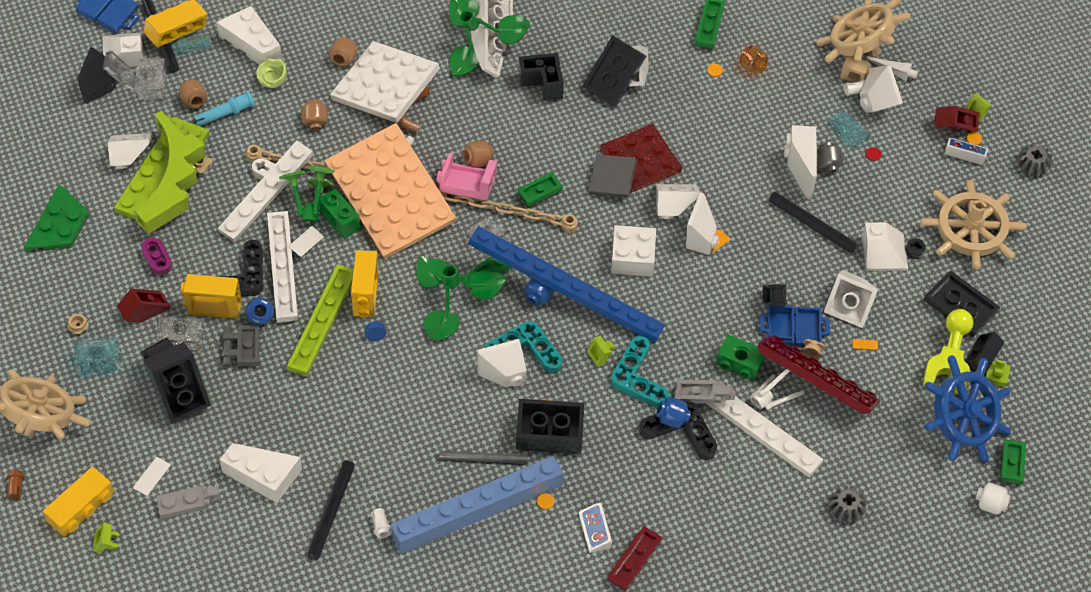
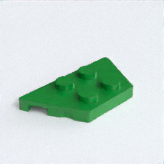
(59, 223)

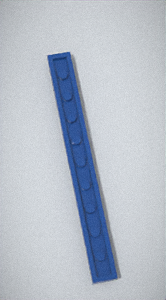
(566, 284)

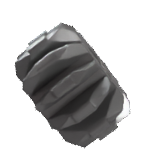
(1034, 160)
(849, 512)

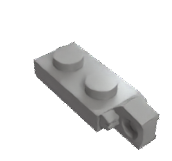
(703, 391)
(186, 501)

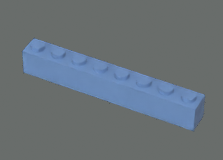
(477, 504)

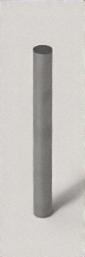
(483, 457)

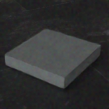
(612, 176)

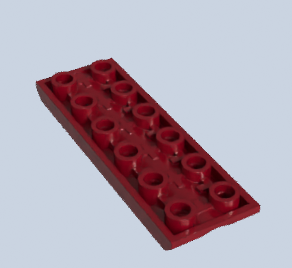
(812, 371)

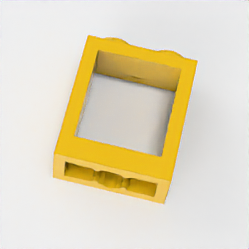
(365, 283)
(212, 296)

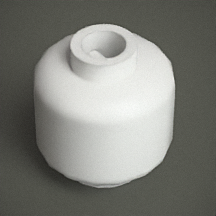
(993, 498)

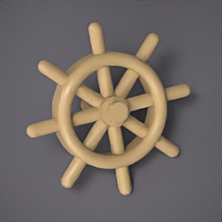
(863, 30)
(973, 224)
(36, 403)

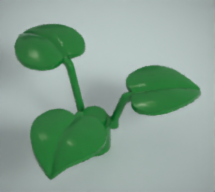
(464, 13)
(432, 272)

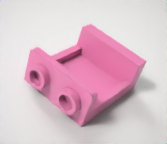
(466, 180)

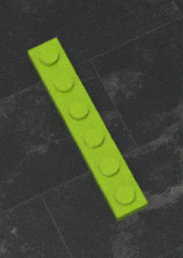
(321, 321)

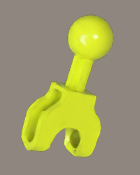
(958, 323)

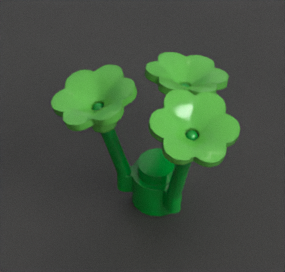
(310, 210)

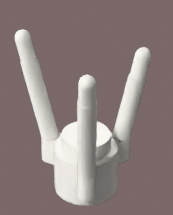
(763, 396)

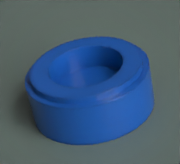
(375, 331)

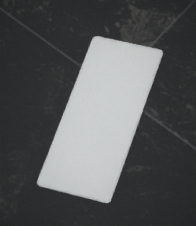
(306, 241)
(151, 476)

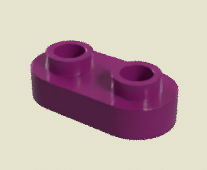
(158, 257)

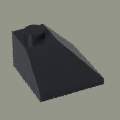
(93, 79)

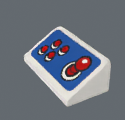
(966, 151)
(595, 528)

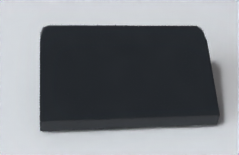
(985, 347)

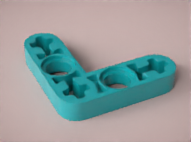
(526, 339)
(632, 379)

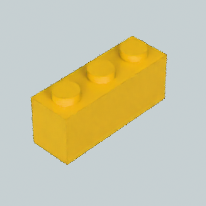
(175, 23)
(78, 502)

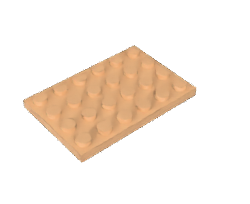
(390, 191)

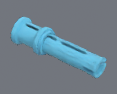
(233, 105)

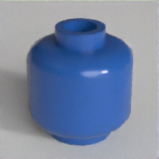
(537, 292)
(264, 306)
(673, 412)

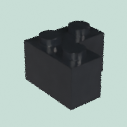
(542, 71)

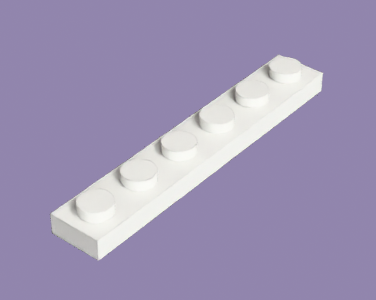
(264, 192)
(282, 267)
(769, 435)

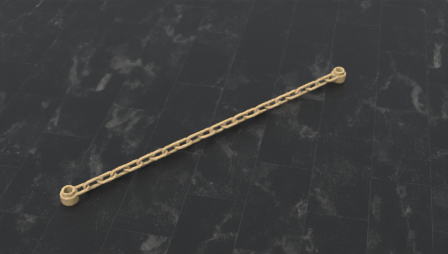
(566, 227)

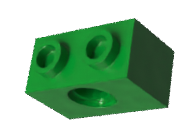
(339, 214)
(736, 348)

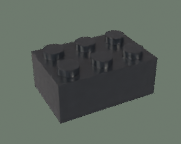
(177, 382)
(550, 426)

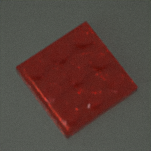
(652, 154)

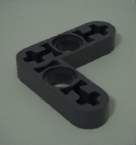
(245, 280)
(695, 420)

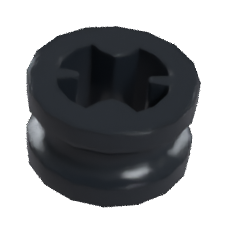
(915, 242)

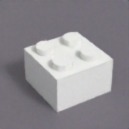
(633, 251)

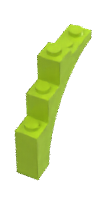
(170, 196)

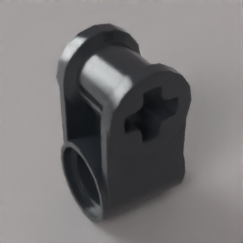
(774, 294)

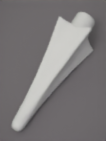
(900, 69)

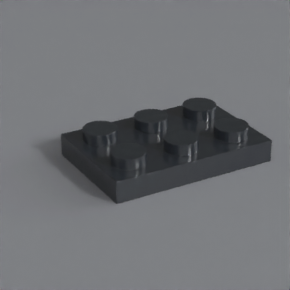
(614, 71)
(955, 293)

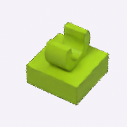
(979, 105)
(600, 350)
(998, 373)
(102, 538)

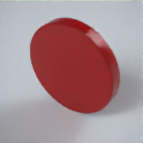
(873, 154)

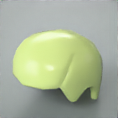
(272, 73)

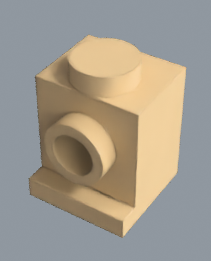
(855, 71)

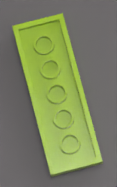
(153, 171)

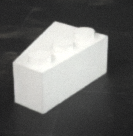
(250, 35)
(261, 469)

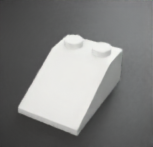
(802, 157)

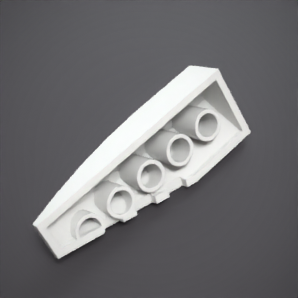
(486, 41)

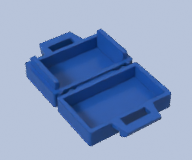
(109, 13)
(804, 324)

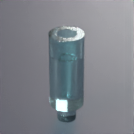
(192, 43)

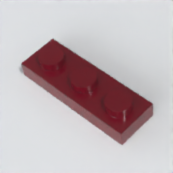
(634, 558)

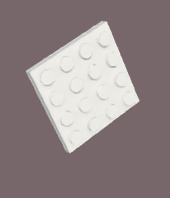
(385, 81)

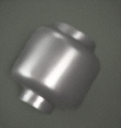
(829, 157)

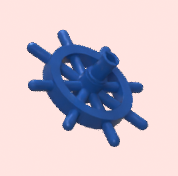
(967, 409)

